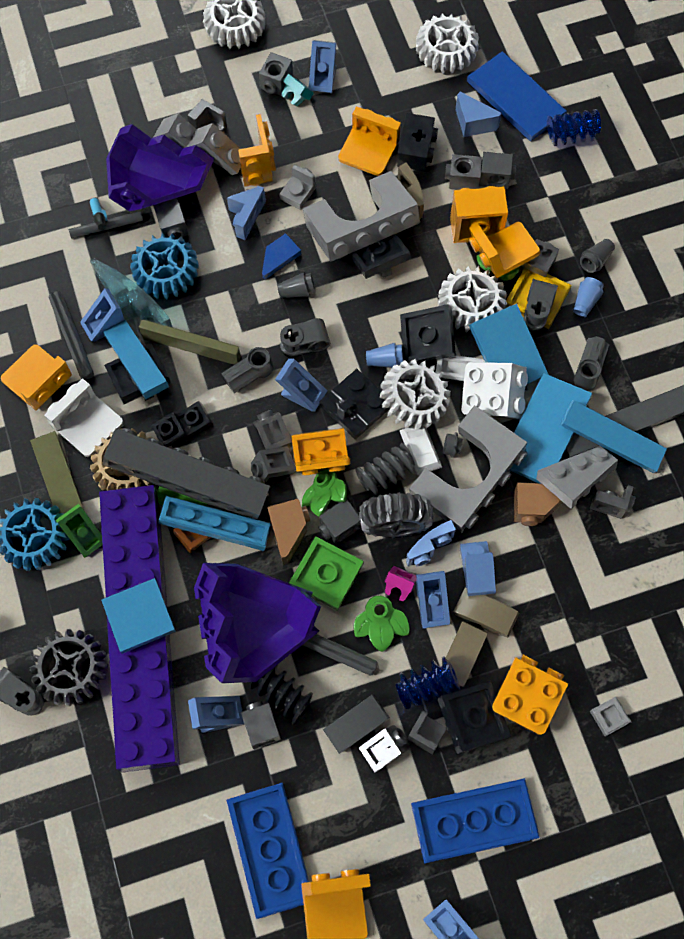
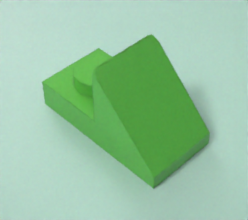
(80, 530)

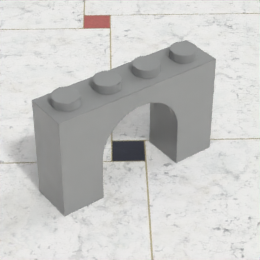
(341, 236)
(502, 450)

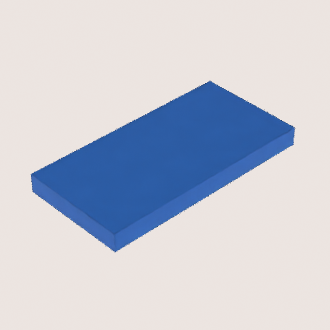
(515, 95)
(474, 820)
(268, 849)

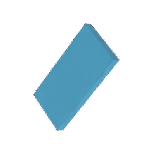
(542, 425)

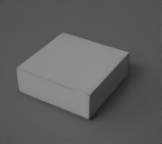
(610, 716)

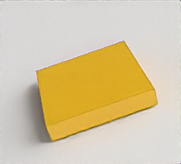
(521, 290)

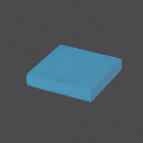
(138, 615)

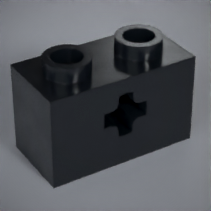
(416, 141)

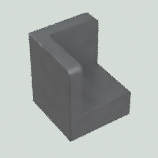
(205, 114)
(426, 733)

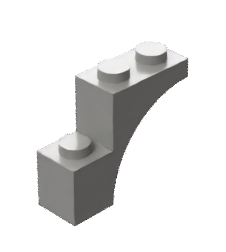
(207, 138)

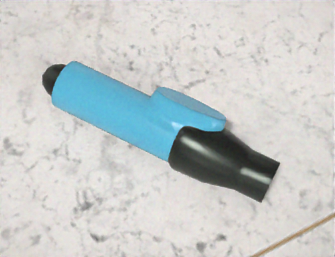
(99, 214)

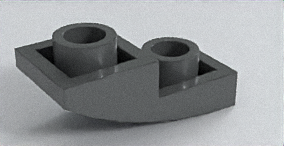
(356, 723)

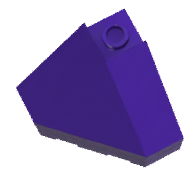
(153, 169)
(250, 620)

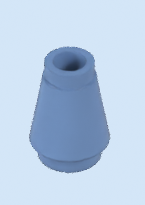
(588, 294)
(385, 356)

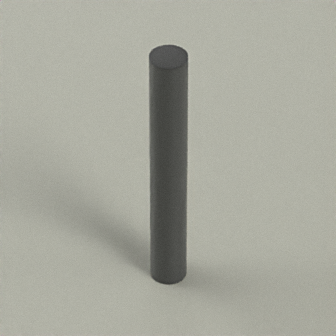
(110, 224)

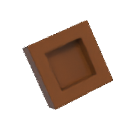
(189, 539)

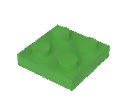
(327, 573)

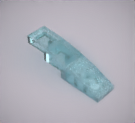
(128, 292)

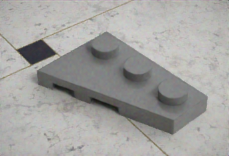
(577, 474)

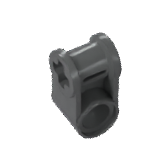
(539, 304)
(306, 338)
(14, 691)

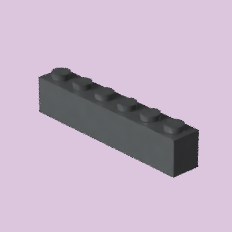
(185, 474)

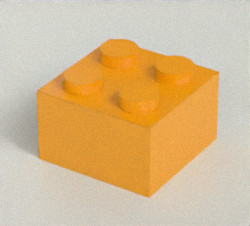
(481, 206)

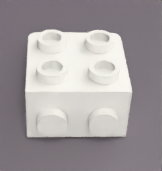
(495, 389)
(83, 418)

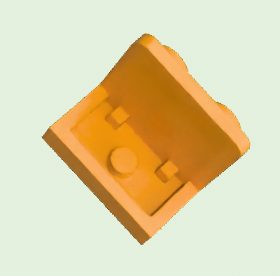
(370, 141)
(258, 161)
(504, 249)
(36, 376)
(320, 451)
(530, 694)
(335, 906)

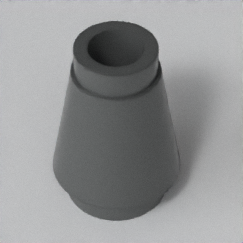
(596, 256)
(297, 286)

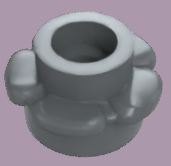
(452, 444)

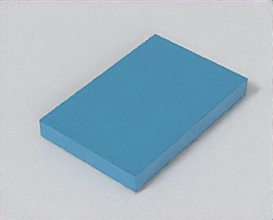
(506, 339)

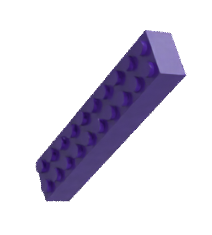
(143, 676)

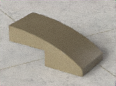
(411, 184)
(487, 612)
(465, 650)

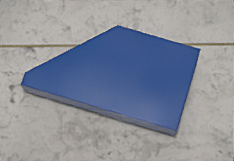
(279, 255)

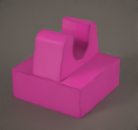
(400, 579)

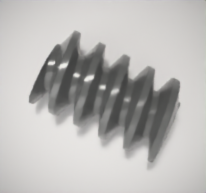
(386, 469)

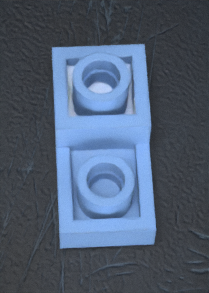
(423, 550)

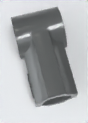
(591, 363)
(246, 370)

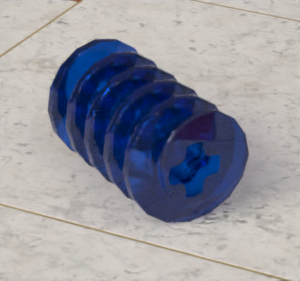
(574, 126)
(426, 683)

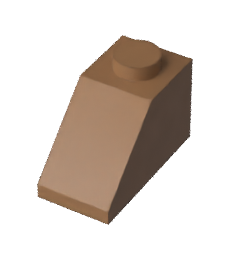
(533, 503)
(288, 526)

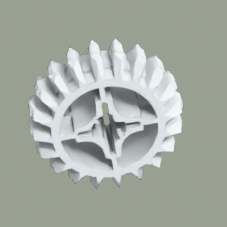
(236, 25)
(447, 50)
(483, 291)
(428, 391)

